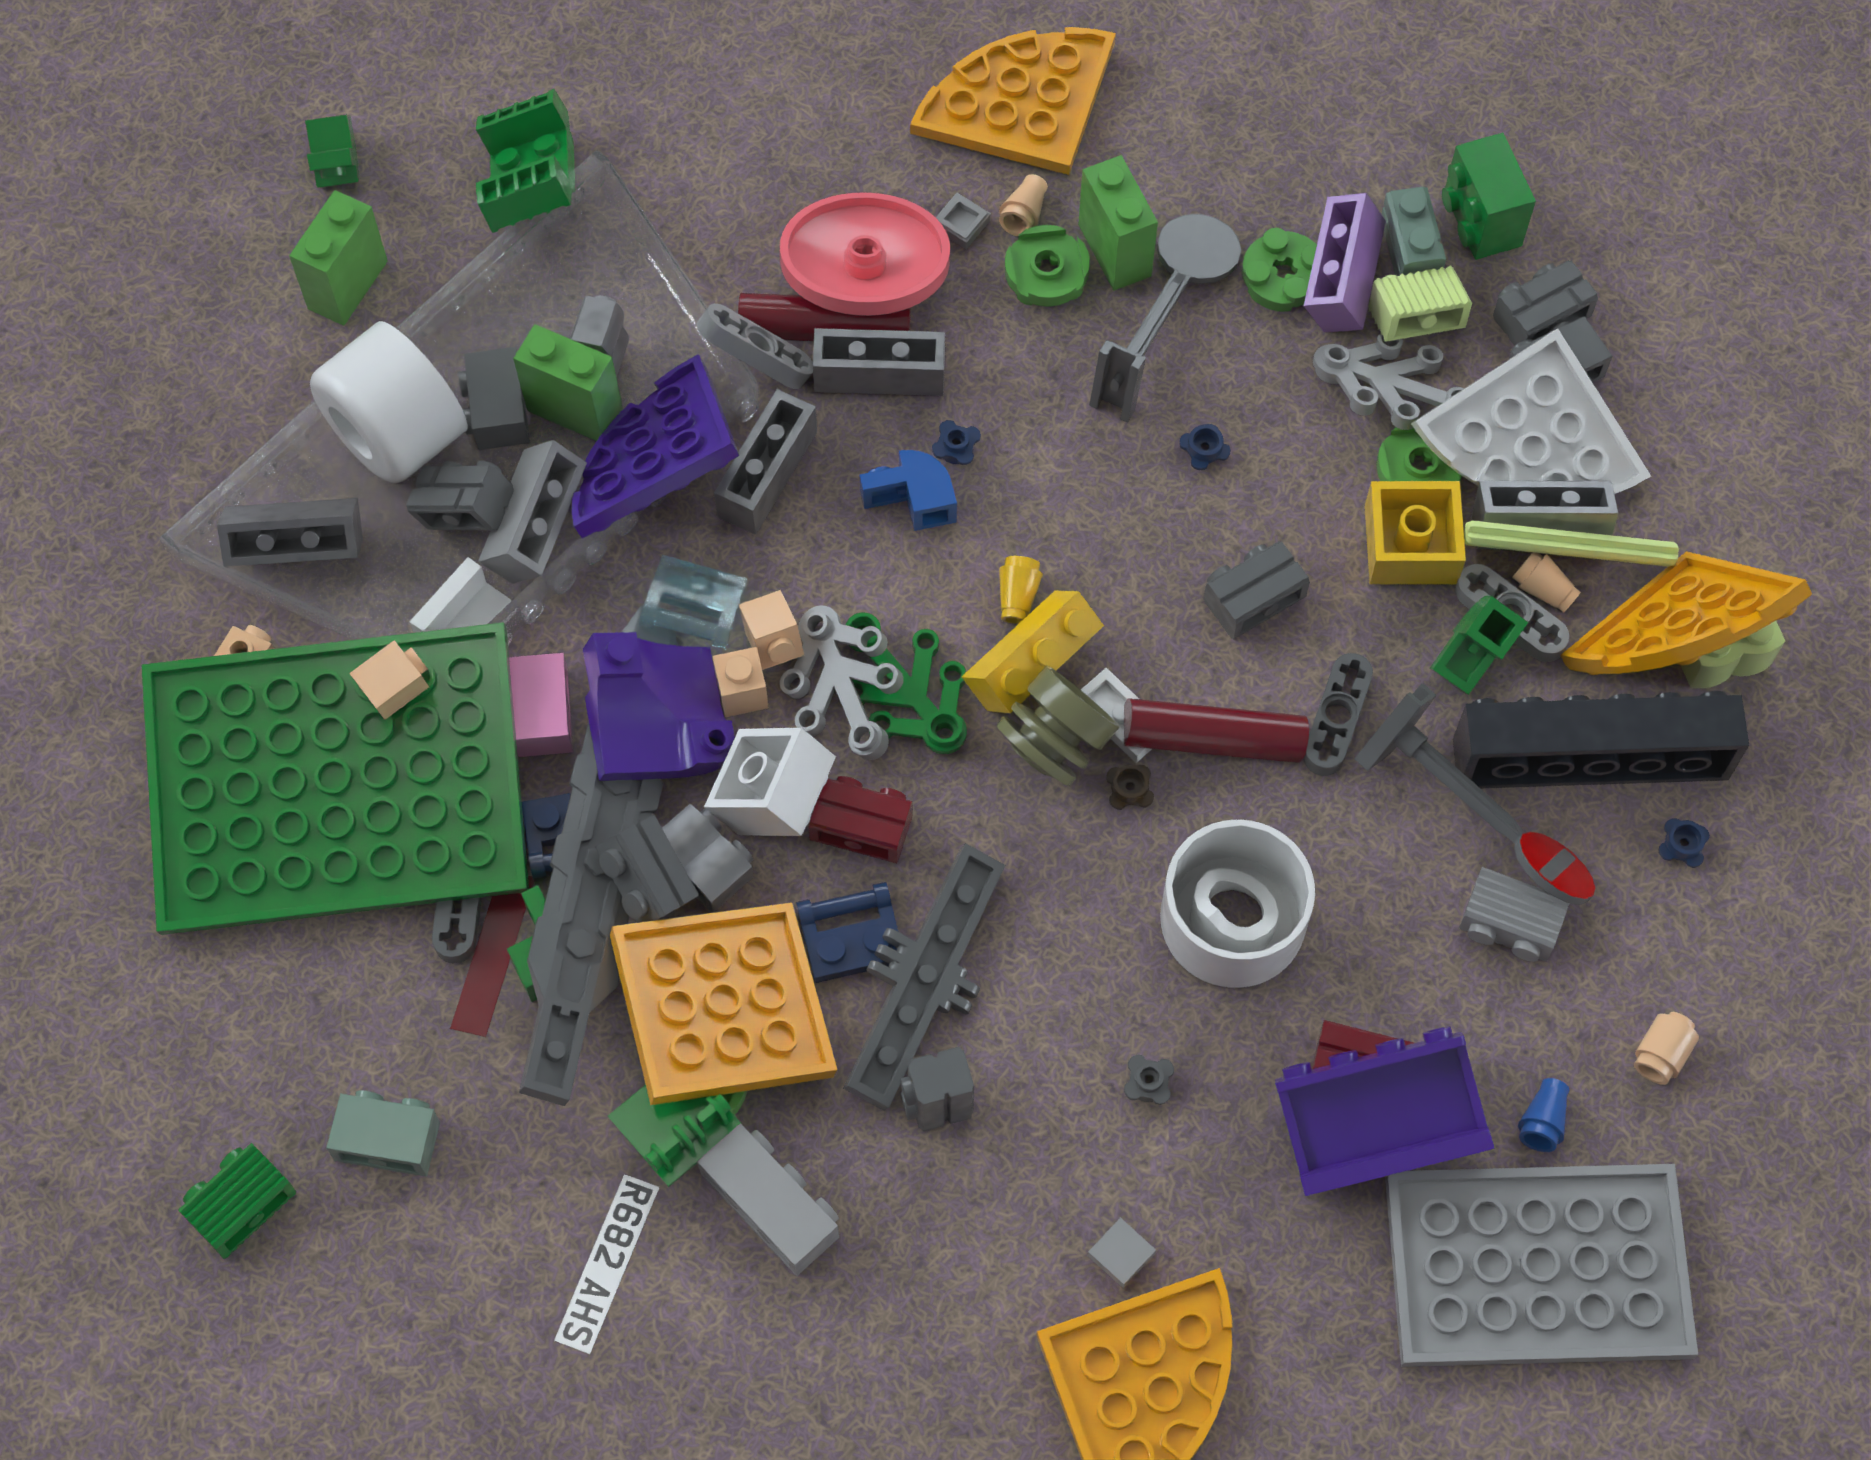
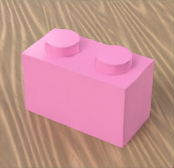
(541, 704)

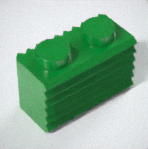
(236, 1199)

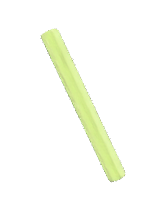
(1570, 543)

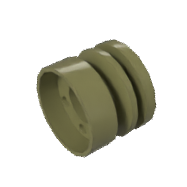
(1057, 726)

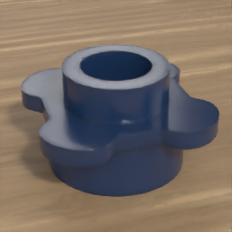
(1209, 435)
(952, 453)
(1684, 830)

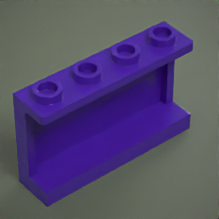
(1383, 1111)

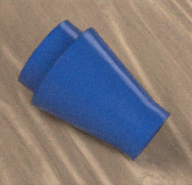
(1545, 1117)

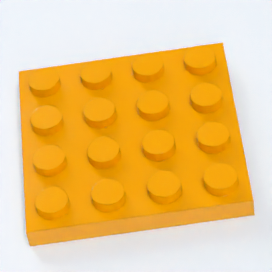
(722, 1003)

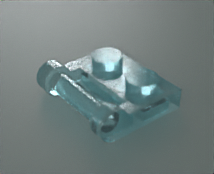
(697, 590)

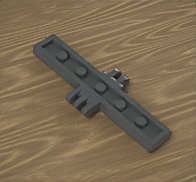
(923, 976)

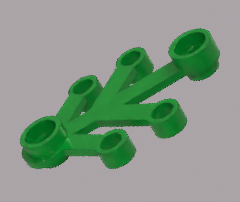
(914, 692)

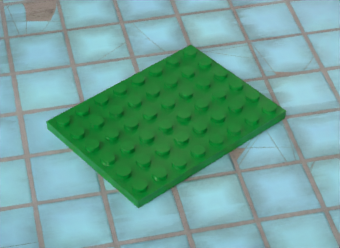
(301, 802)

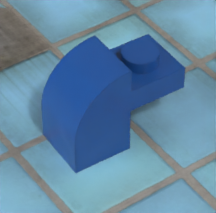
(917, 480)

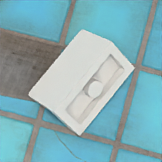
(461, 601)

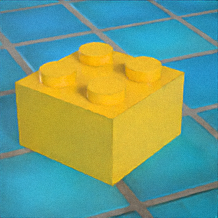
(1414, 532)

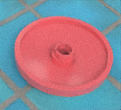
(865, 253)

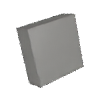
(963, 220)
(1121, 1252)

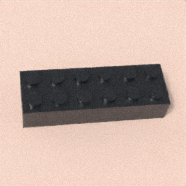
(1601, 740)

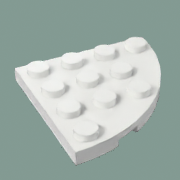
(1533, 423)

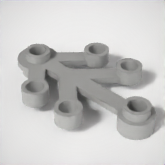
(1342, 366)
(838, 676)

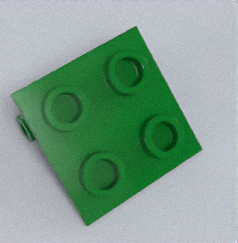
(673, 1133)

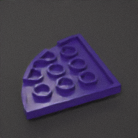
(654, 449)

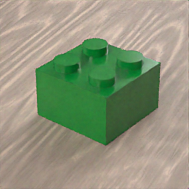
(1488, 196)

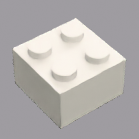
(770, 782)

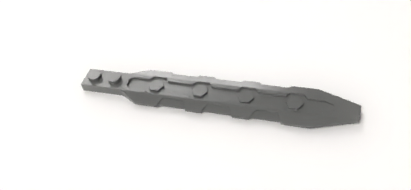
(571, 941)

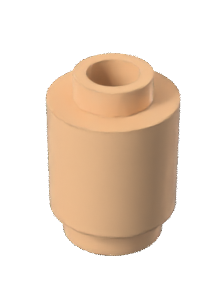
(1666, 1047)

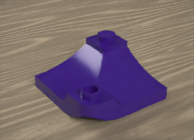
(653, 709)

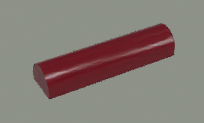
(797, 318)
(1215, 730)

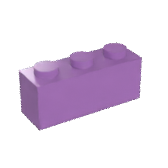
(1345, 263)

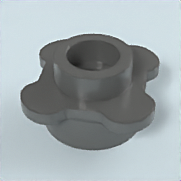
(1149, 1092)

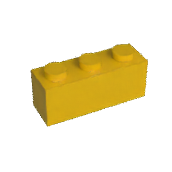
(1043, 638)

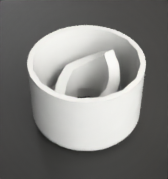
(387, 403)
(1247, 860)

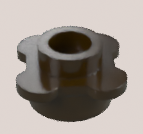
(1130, 774)

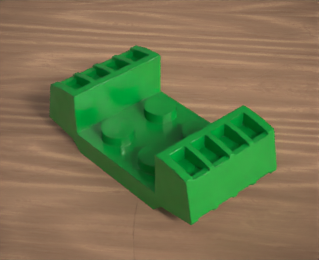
(528, 160)

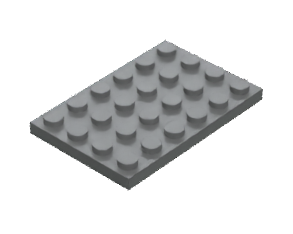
(1540, 1265)

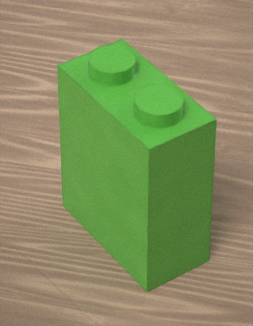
(1117, 222)
(338, 257)
(567, 382)

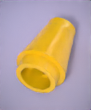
(1018, 587)

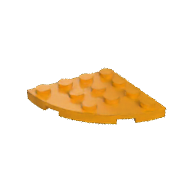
(1020, 97)
(1685, 615)
(1144, 1371)

